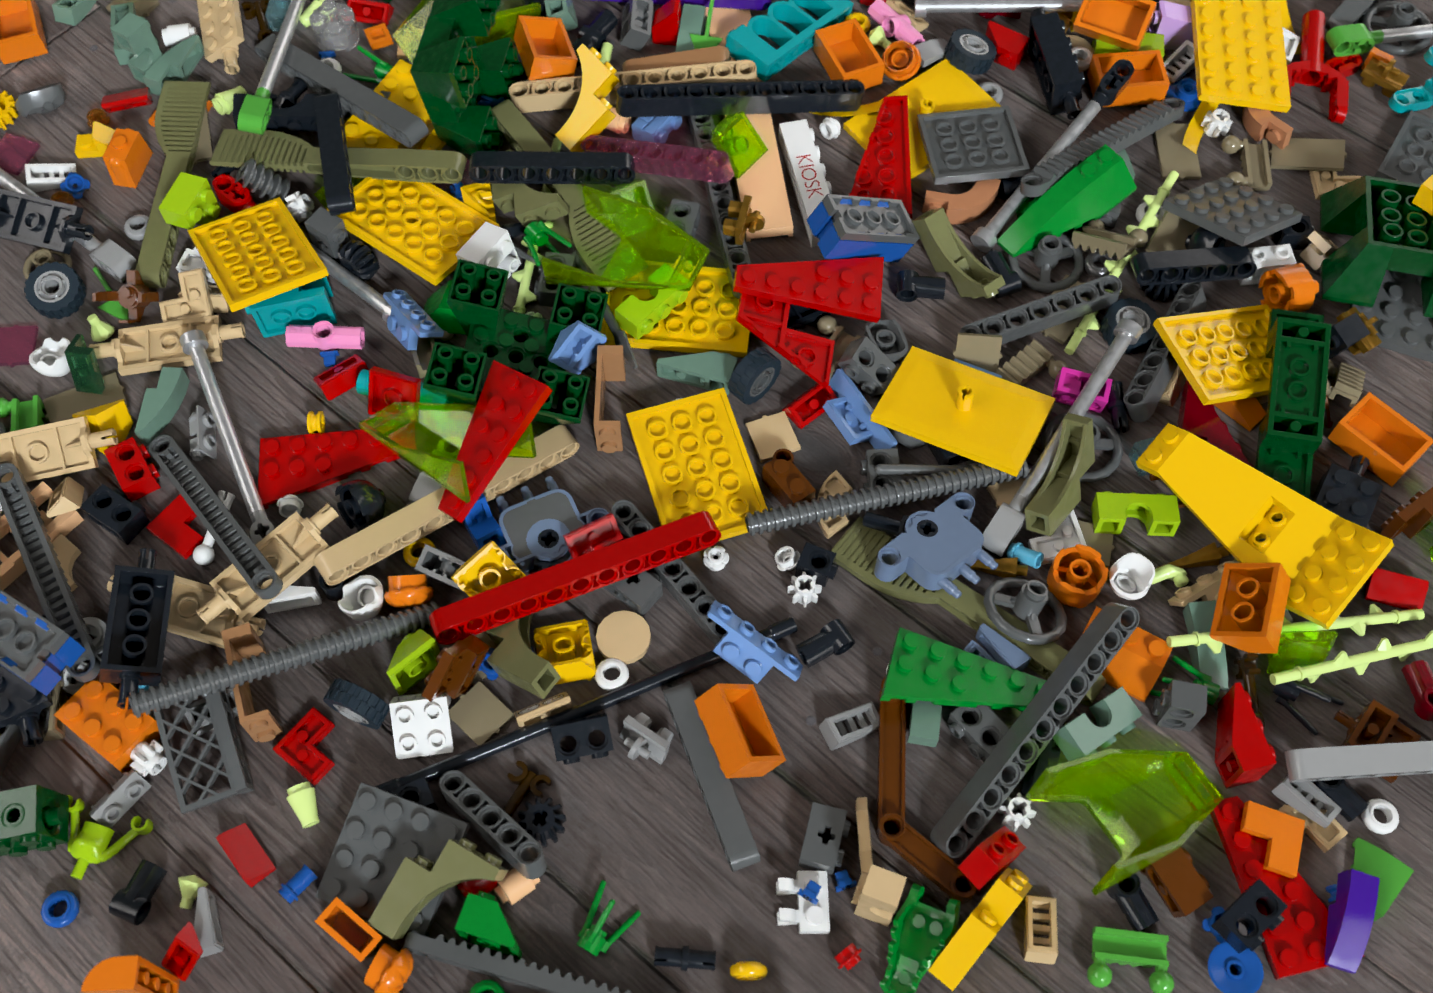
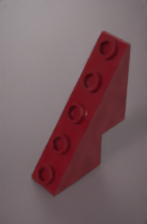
(1206, 424)

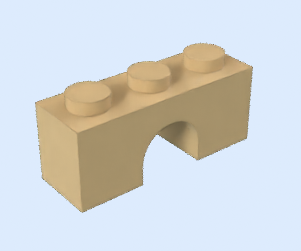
(878, 894)

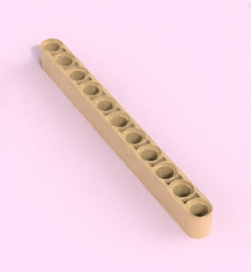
(565, 91)
(424, 517)

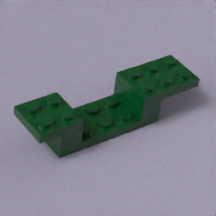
(1296, 397)

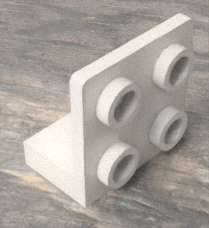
(421, 725)

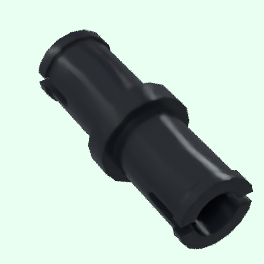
(1117, 408)
(685, 958)

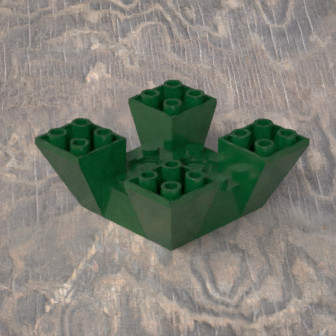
(455, 70)
(1387, 236)
(512, 340)

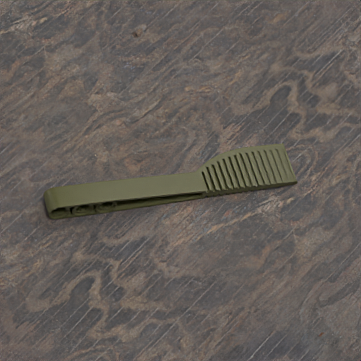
(177, 130)
(288, 152)
(590, 238)
(858, 555)

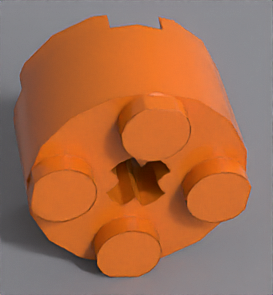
(1289, 288)
(1077, 576)

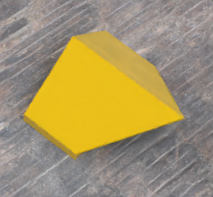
(479, 198)
(109, 416)

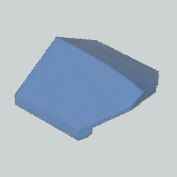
(576, 347)

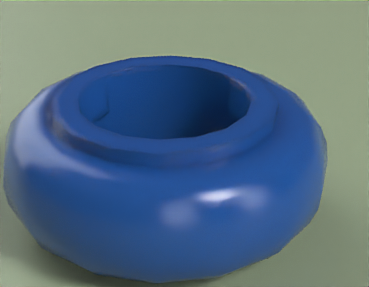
(70, 914)

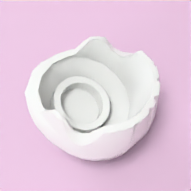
(50, 358)
(1131, 576)
(362, 598)

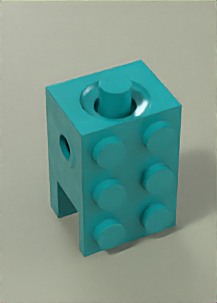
(295, 307)

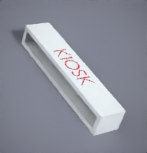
(804, 168)

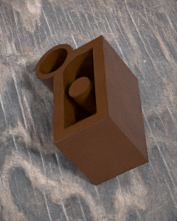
(786, 480)
(1178, 883)

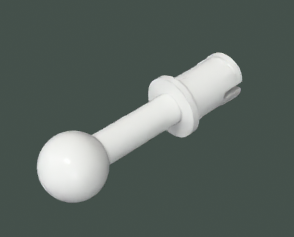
(204, 553)

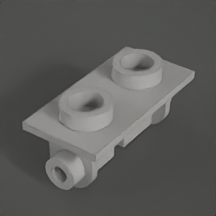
(204, 427)
(125, 795)

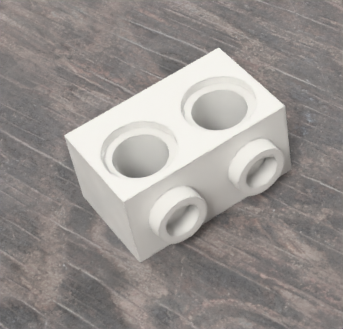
(1269, 258)

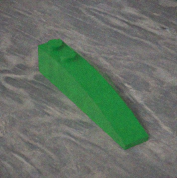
(1078, 197)

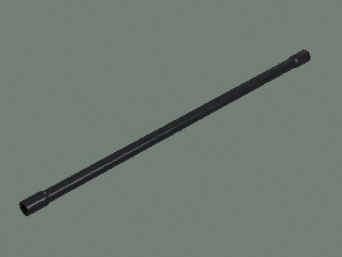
(774, 631)

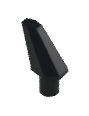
(514, 229)

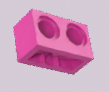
(1070, 384)

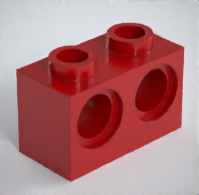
(129, 470)
(991, 857)

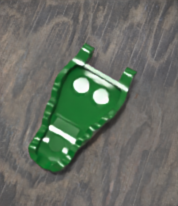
(917, 939)

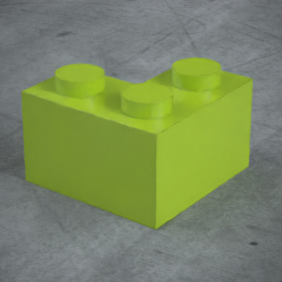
(189, 202)

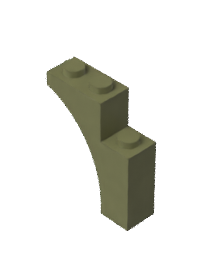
(528, 203)
(951, 256)
(1062, 485)
(517, 661)
(419, 883)

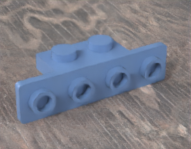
(409, 320)
(853, 413)
(749, 649)

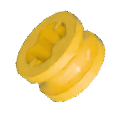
(315, 422)

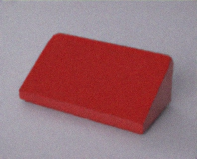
(371, 12)
(127, 100)
(340, 377)
(809, 405)
(1396, 589)
(246, 854)
(183, 953)

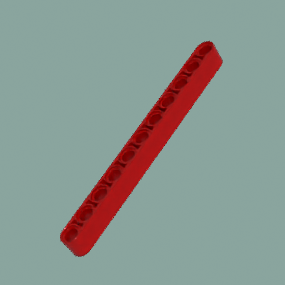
(573, 578)

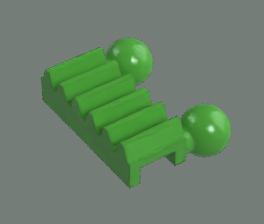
(23, 414)
(1133, 949)

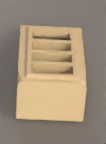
(1037, 948)

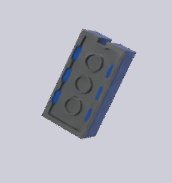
(862, 228)
(34, 646)

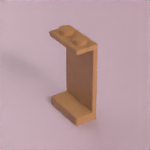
(609, 368)
(238, 644)

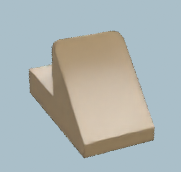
(1318, 250)

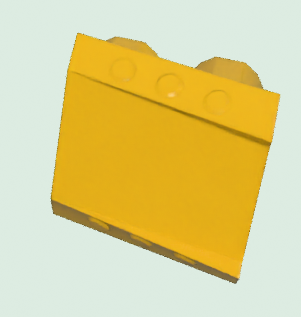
(486, 570)
(567, 649)

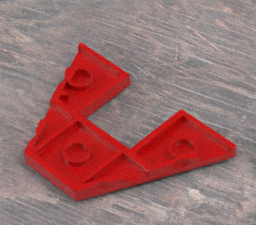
(769, 322)

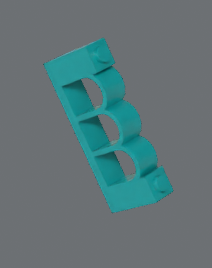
(747, 45)

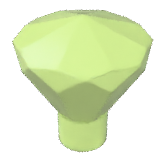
(878, 37)
(99, 329)
(189, 889)

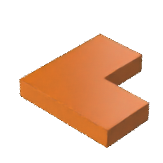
(1283, 836)

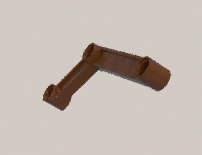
(891, 806)

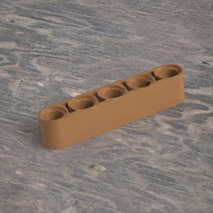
(689, 57)

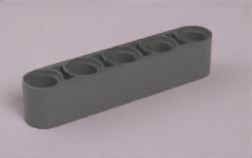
(497, 834)

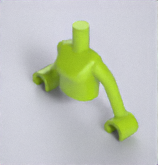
(93, 840)

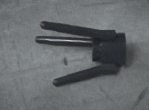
(1291, 691)

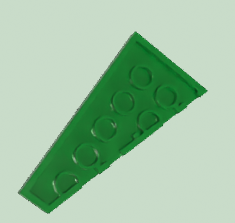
(953, 677)

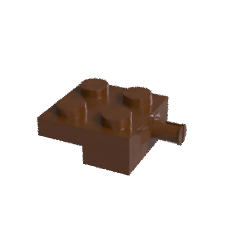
(1410, 518)
(455, 668)
(1375, 726)

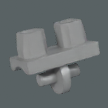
(643, 740)

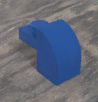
(482, 525)

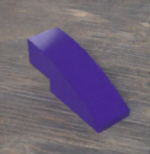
(1350, 920)

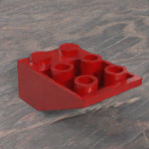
(1241, 746)

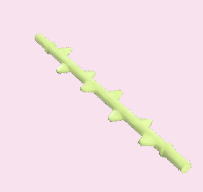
(1116, 267)
(524, 276)
(1356, 623)
(1358, 661)

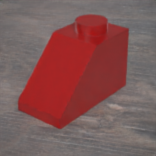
(666, 23)
(1010, 45)

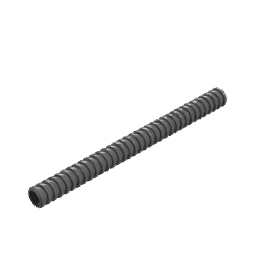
(877, 497)
(280, 660)

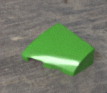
(1390, 870)

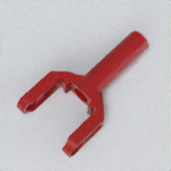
(1313, 71)

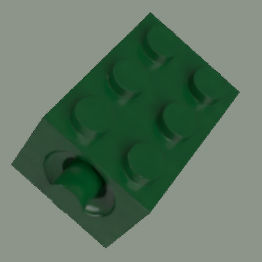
(32, 820)

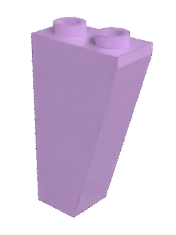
(1174, 22)

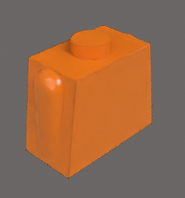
(127, 157)
(348, 929)

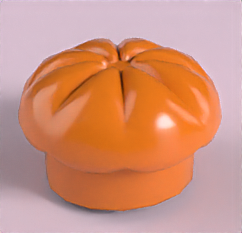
(901, 60)
(408, 591)
(389, 970)

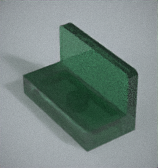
(84, 366)

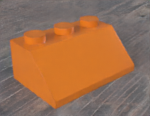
(1251, 606)
(1136, 663)

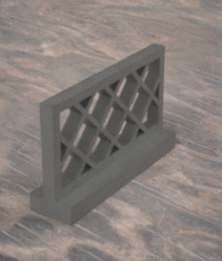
(229, 746)

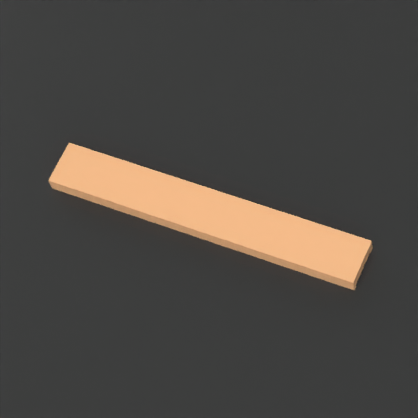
(765, 177)

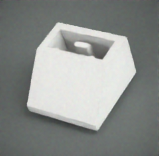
(492, 248)

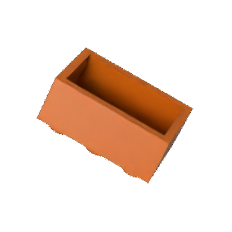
(1115, 21)
(20, 31)
(544, 47)
(848, 53)
(1147, 82)
(1382, 437)
(104, 726)
(739, 730)

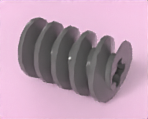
(263, 180)

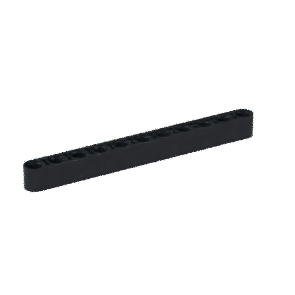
(735, 97)

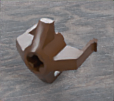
(133, 296)

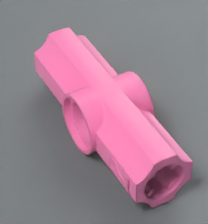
(894, 24)
(325, 336)

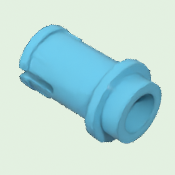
(1025, 555)

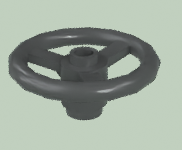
(1402, 16)
(1046, 258)
(1114, 444)
(1027, 607)

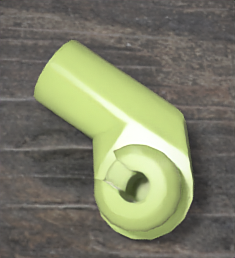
(606, 52)
(1171, 573)

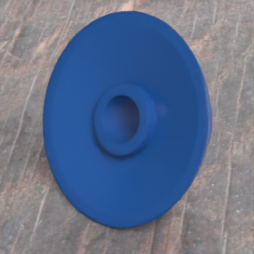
(1186, 90)
(1248, 967)

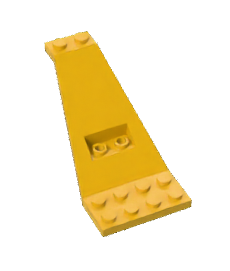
(1239, 506)

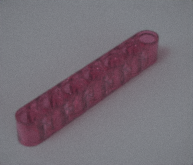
(667, 159)

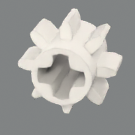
(1216, 123)
(299, 206)
(804, 583)
(148, 758)
(1018, 819)

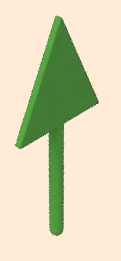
(701, 41)
(111, 307)

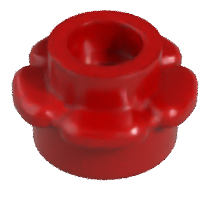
(848, 957)

